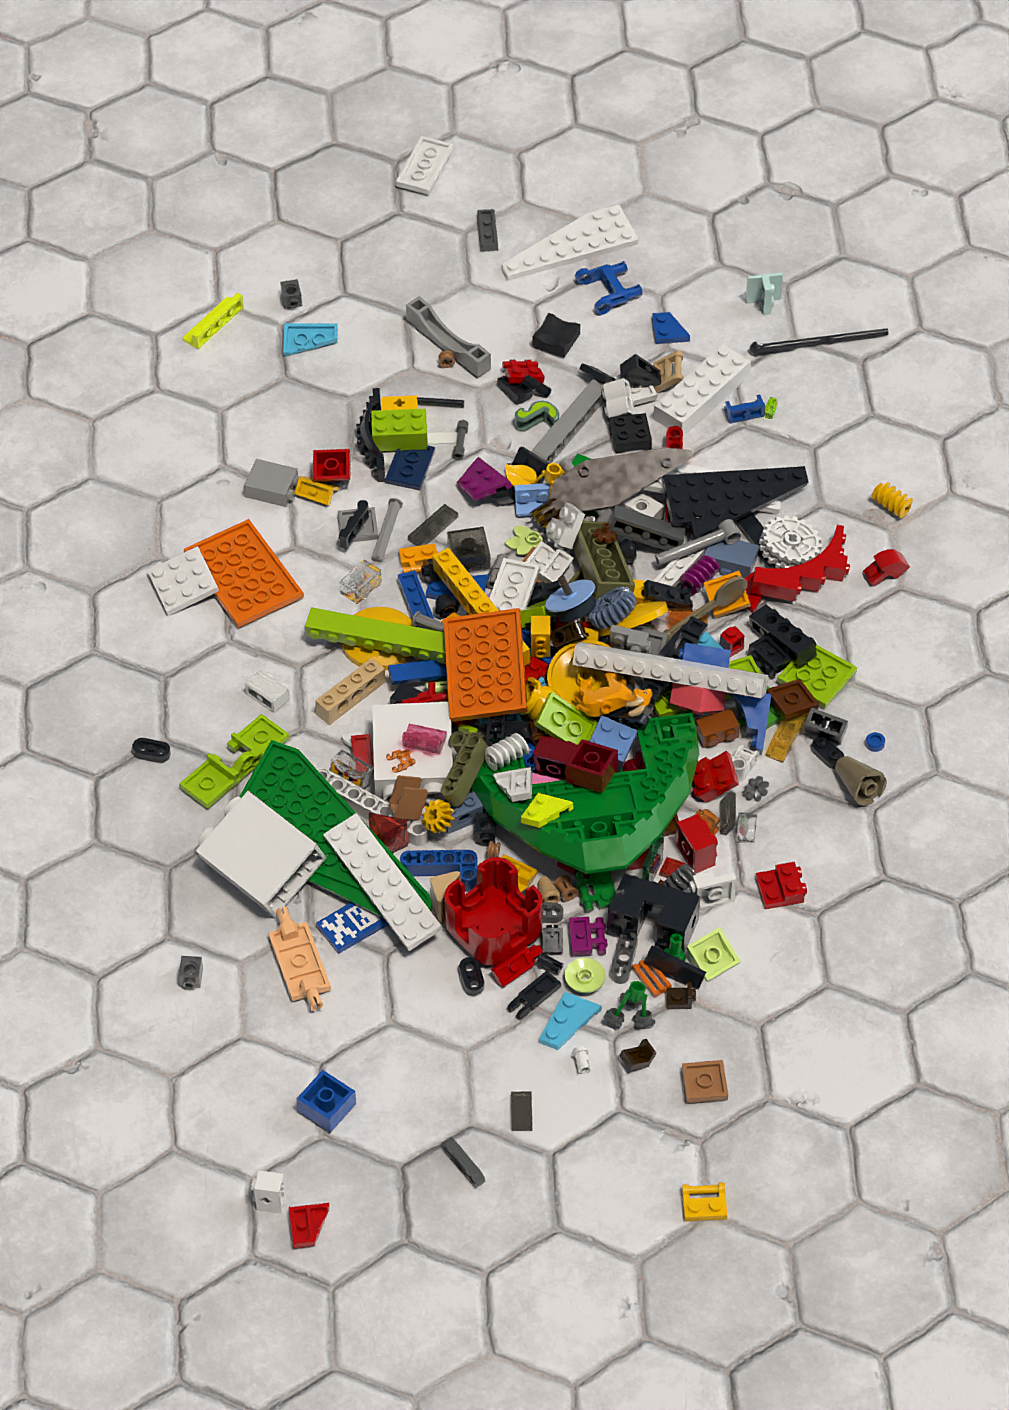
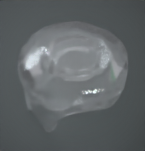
(745, 827)

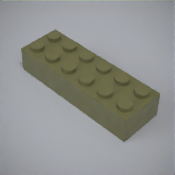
(601, 561)

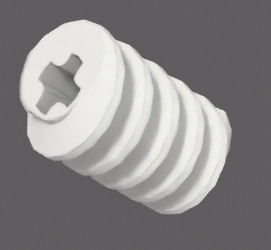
(506, 750)

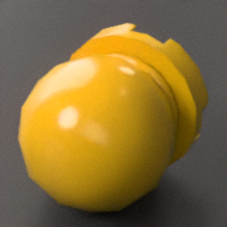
(536, 697)

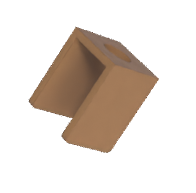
(407, 798)

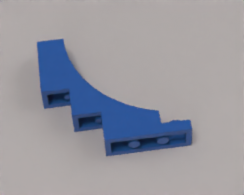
(753, 709)

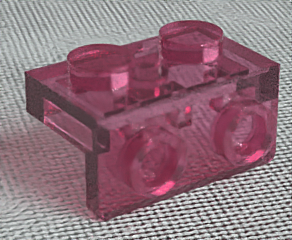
(424, 738)

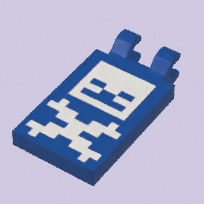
(349, 926)

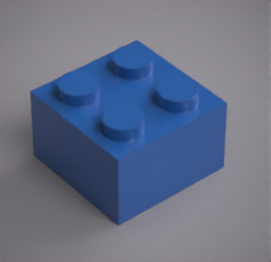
(326, 1101)

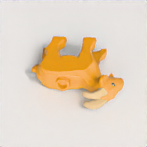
(611, 698)

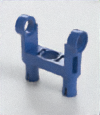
(607, 274)

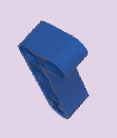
(441, 863)

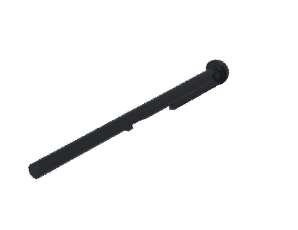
(790, 344)

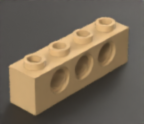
(350, 691)

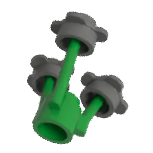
(632, 997)

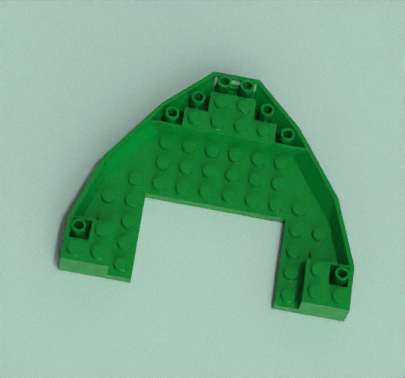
(612, 826)

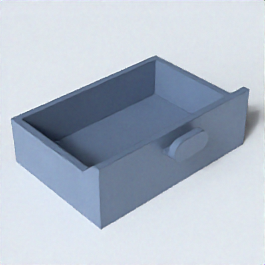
(734, 557)

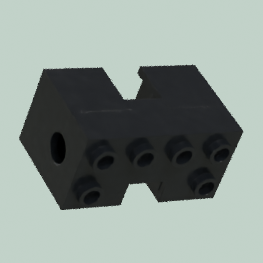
(639, 896)

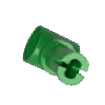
(675, 947)

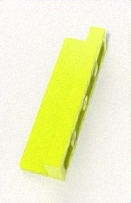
(214, 321)

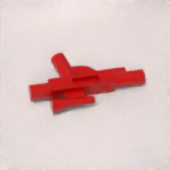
(427, 696)

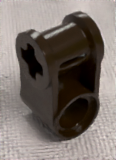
(572, 632)

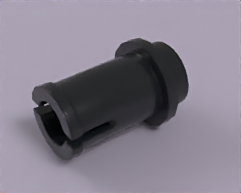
(550, 963)

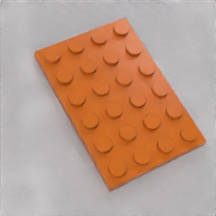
(247, 573)
(485, 665)

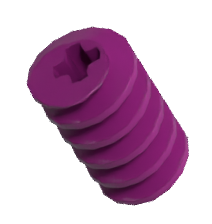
(699, 572)

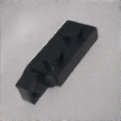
(543, 591)

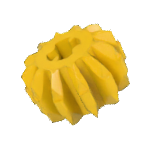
(437, 816)

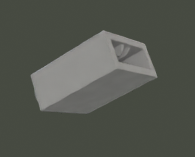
(271, 483)

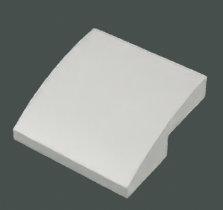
(551, 562)

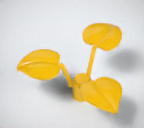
(525, 475)

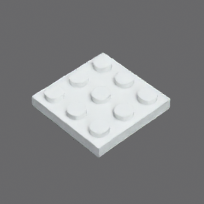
(183, 580)

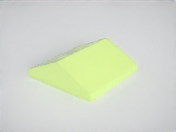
(712, 954)

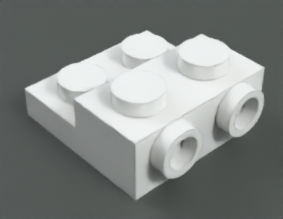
(565, 529)
(713, 890)

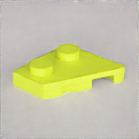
(544, 809)

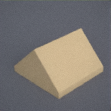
(437, 891)

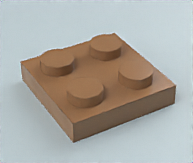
(704, 1081)

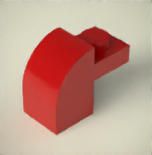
(886, 563)

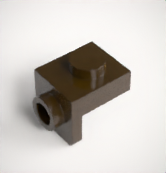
(638, 1056)

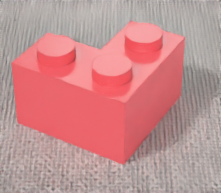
(697, 699)

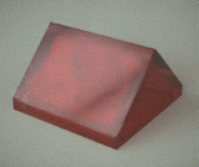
(390, 831)

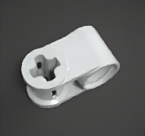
(743, 761)

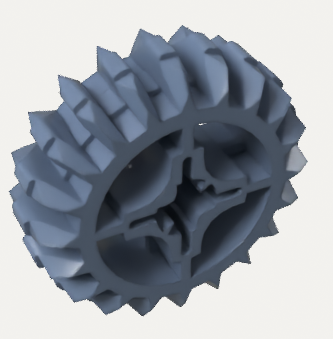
(612, 607)

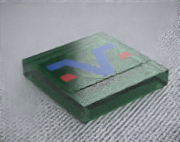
(653, 860)

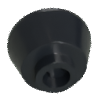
(628, 550)
(446, 605)

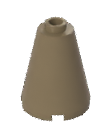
(861, 780)

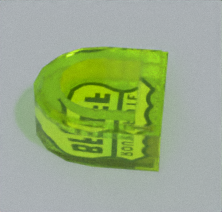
(771, 407)

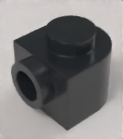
(504, 496)

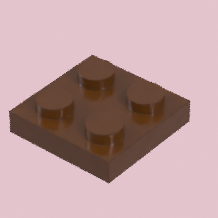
(792, 699)

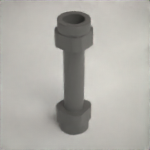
(462, 429)

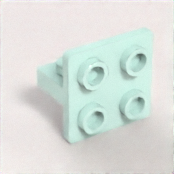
(764, 290)

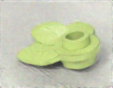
(524, 540)

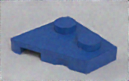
(668, 329)

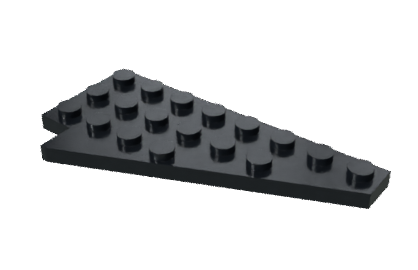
(713, 497)

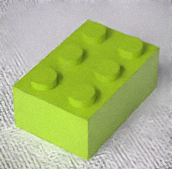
(400, 429)

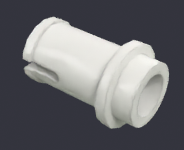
(580, 1054)

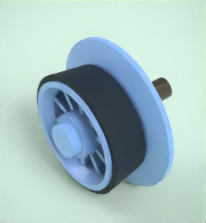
(572, 599)

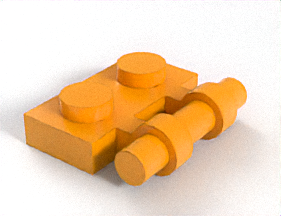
(413, 557)

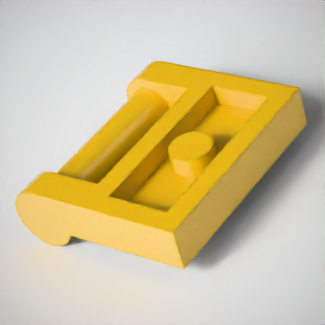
(704, 1208)

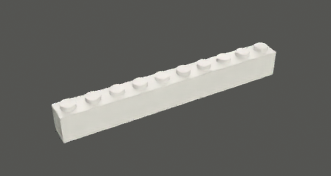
(670, 670)

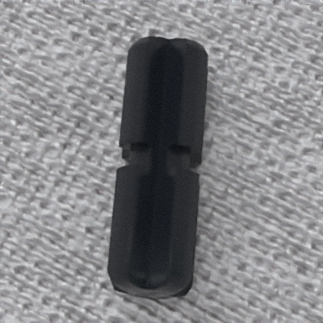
(533, 384)

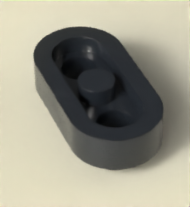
(152, 749)
(826, 751)
(471, 977)

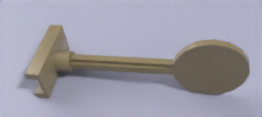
(725, 595)

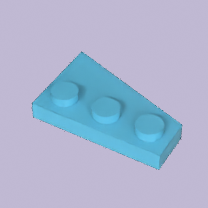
(308, 336)
(566, 1019)

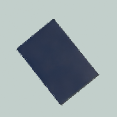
(409, 467)

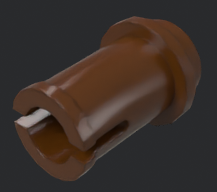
(536, 733)

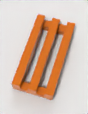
(636, 968)

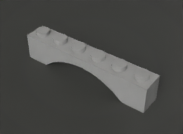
(470, 355)

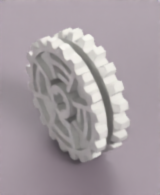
(789, 542)

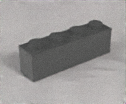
(645, 528)

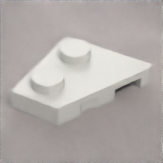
(516, 783)

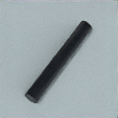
(440, 402)

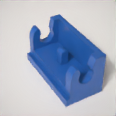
(745, 411)

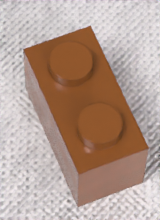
(717, 728)

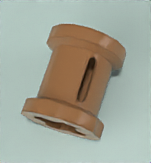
(566, 888)

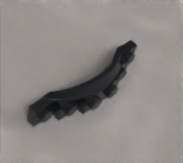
(366, 442)
(688, 633)

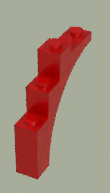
(787, 582)

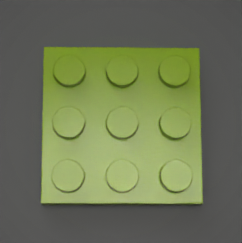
(822, 675)

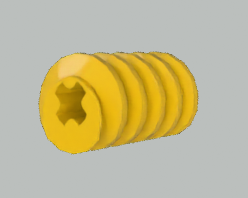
(892, 500)

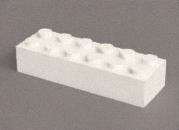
(702, 389)

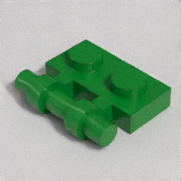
(602, 888)

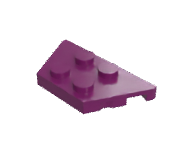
(481, 480)

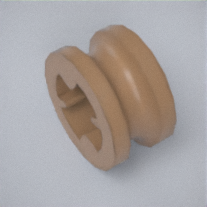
(446, 355)
(493, 849)

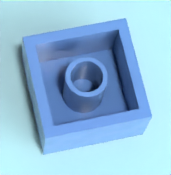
(615, 736)

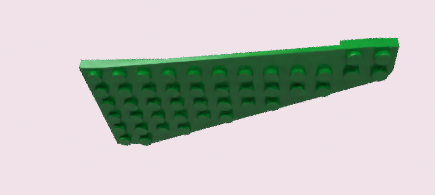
(308, 802)

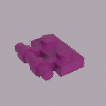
(581, 936)

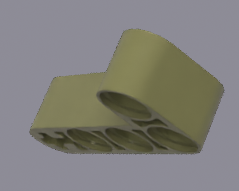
(466, 766)

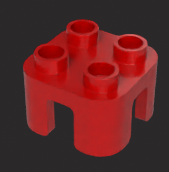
(494, 915)

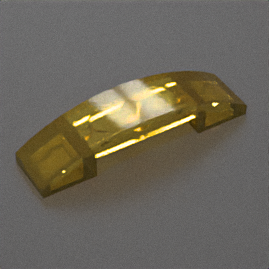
(784, 737)

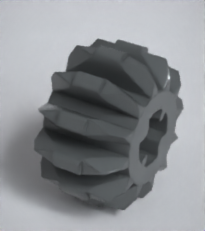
(680, 878)

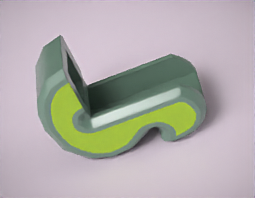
(536, 413)

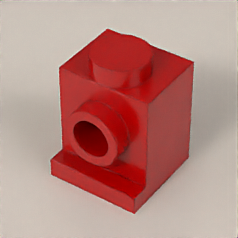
(732, 636)

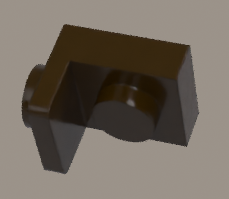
(681, 997)

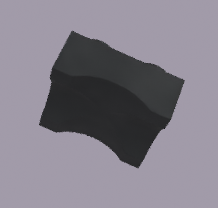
(556, 335)
(630, 432)

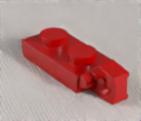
(515, 964)

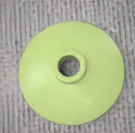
(588, 969)

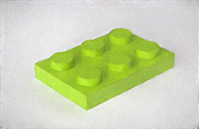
(564, 721)

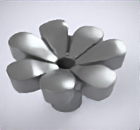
(756, 788)

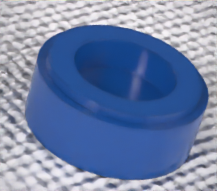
(875, 742)

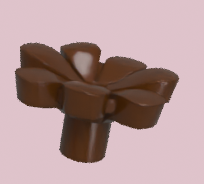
(604, 534)

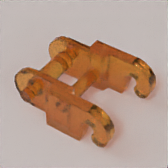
(398, 754)

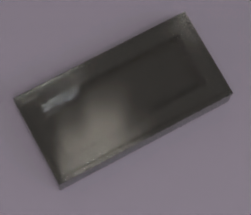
(727, 813)
(521, 1111)

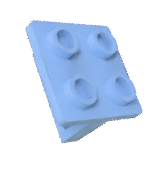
(530, 497)

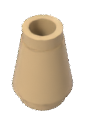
(549, 892)

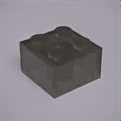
(470, 548)

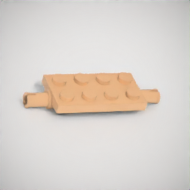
(299, 960)

